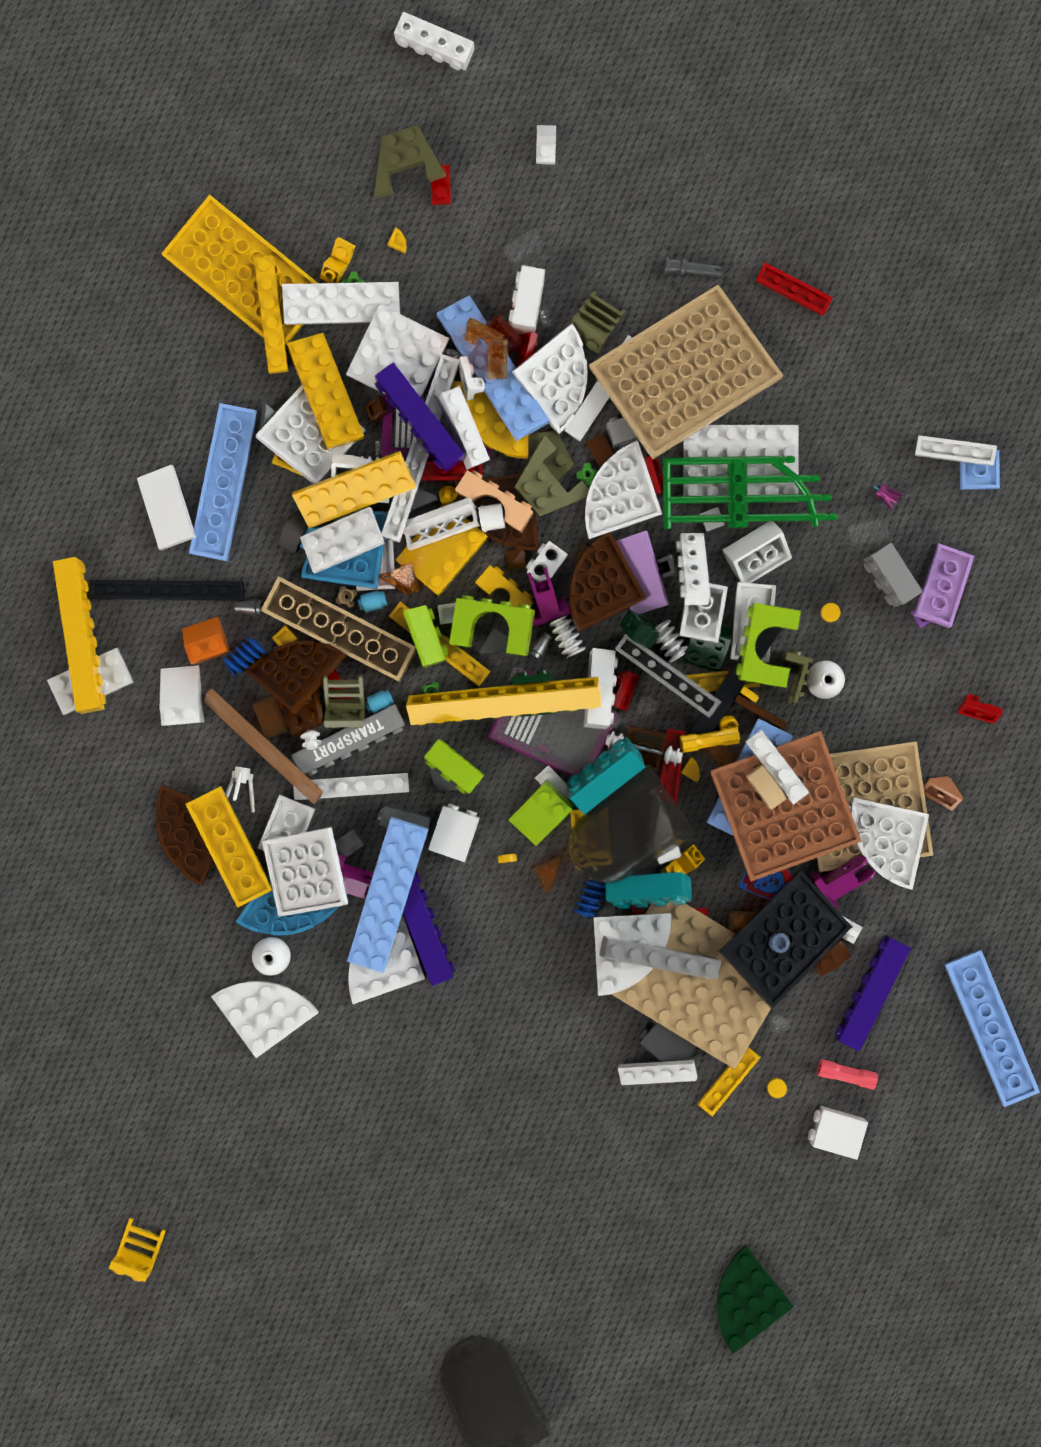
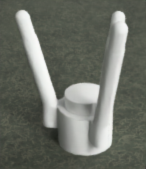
(239, 776)

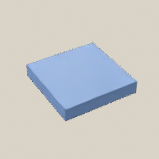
(980, 476)

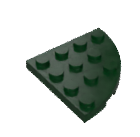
(747, 1300)

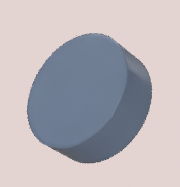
(779, 942)

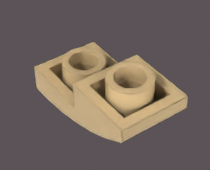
(766, 787)

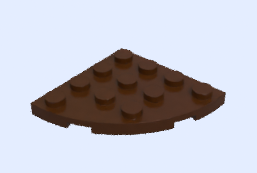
(508, 536)
(602, 584)
(295, 671)
(181, 836)

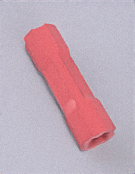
(847, 1074)

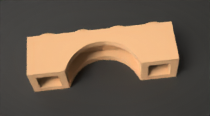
(516, 513)

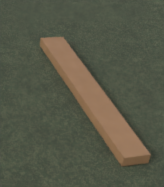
(263, 746)

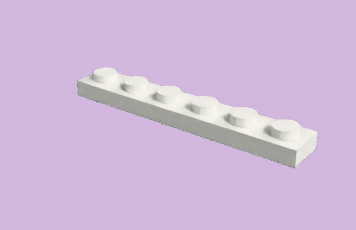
(359, 785)

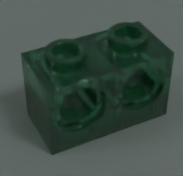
(639, 629)

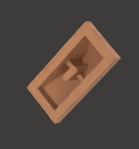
(943, 792)

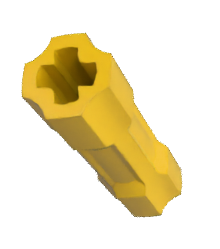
(694, 742)

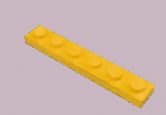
(271, 314)

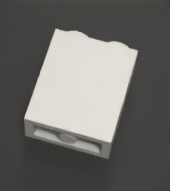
(454, 832)
(837, 1132)

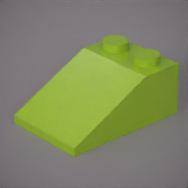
(541, 812)

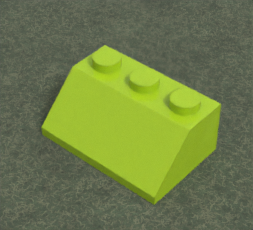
(425, 635)
(453, 766)

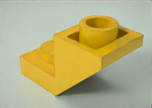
(338, 261)
(689, 861)

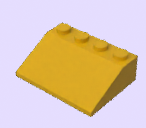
(443, 560)

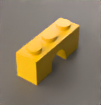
(493, 580)

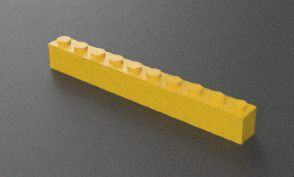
(504, 701)

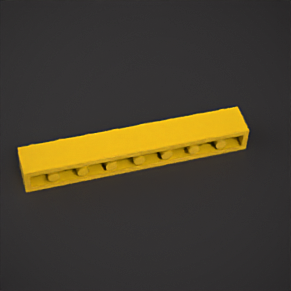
(78, 635)

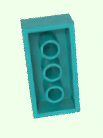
(605, 775)
(650, 889)

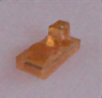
(477, 331)
(719, 755)

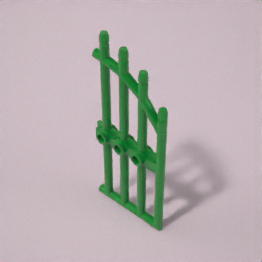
(737, 491)

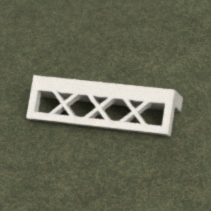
(440, 519)

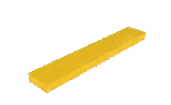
(456, 656)

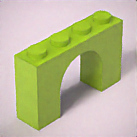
(468, 612)
(761, 618)

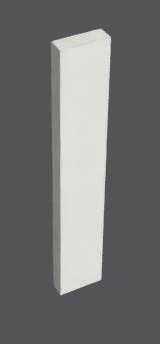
(588, 410)

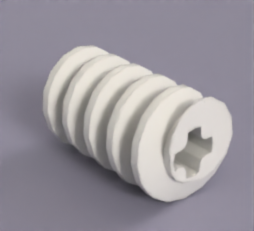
(566, 636)
(669, 641)

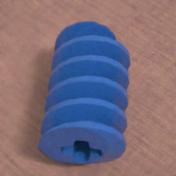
(243, 655)
(590, 898)

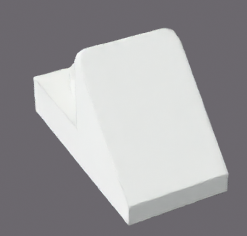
(546, 144)

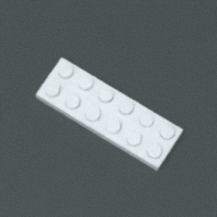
(337, 302)

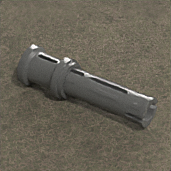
(683, 267)

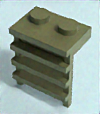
(591, 329)
(794, 657)
(344, 711)

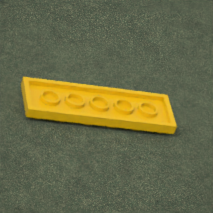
(325, 391)
(354, 489)
(229, 846)

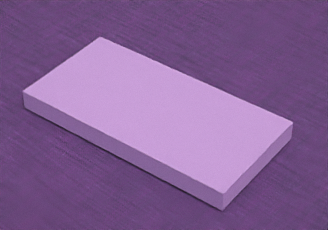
(642, 562)
(944, 585)

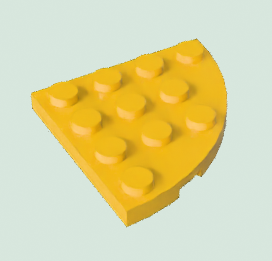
(491, 426)

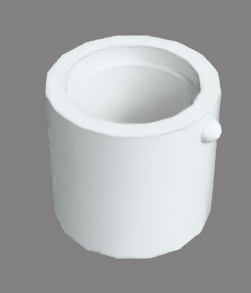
(491, 517)

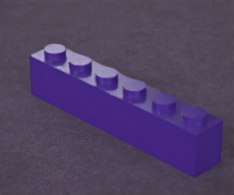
(419, 417)
(427, 935)
(872, 993)

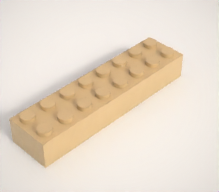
(339, 629)

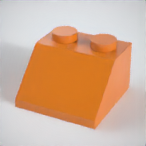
(205, 641)

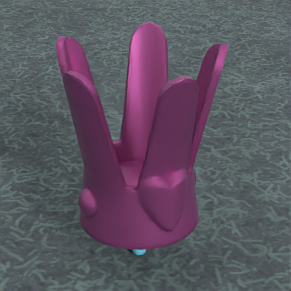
(887, 494)

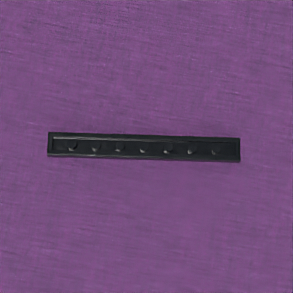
(167, 590)
(732, 685)

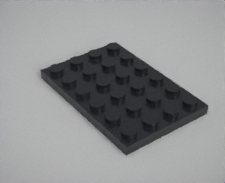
(809, 923)

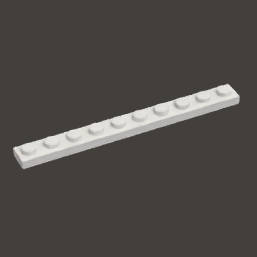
(417, 455)

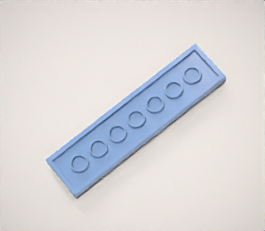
(510, 399)
(223, 482)
(387, 894)
(991, 1028)

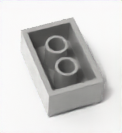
(892, 576)

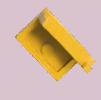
(134, 1263)

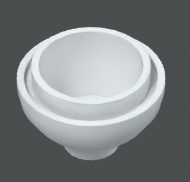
(816, 679)
(277, 949)

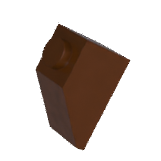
(833, 958)

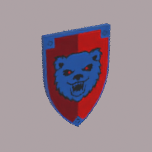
(767, 885)

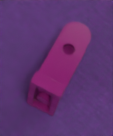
(547, 606)
(355, 879)
(842, 879)

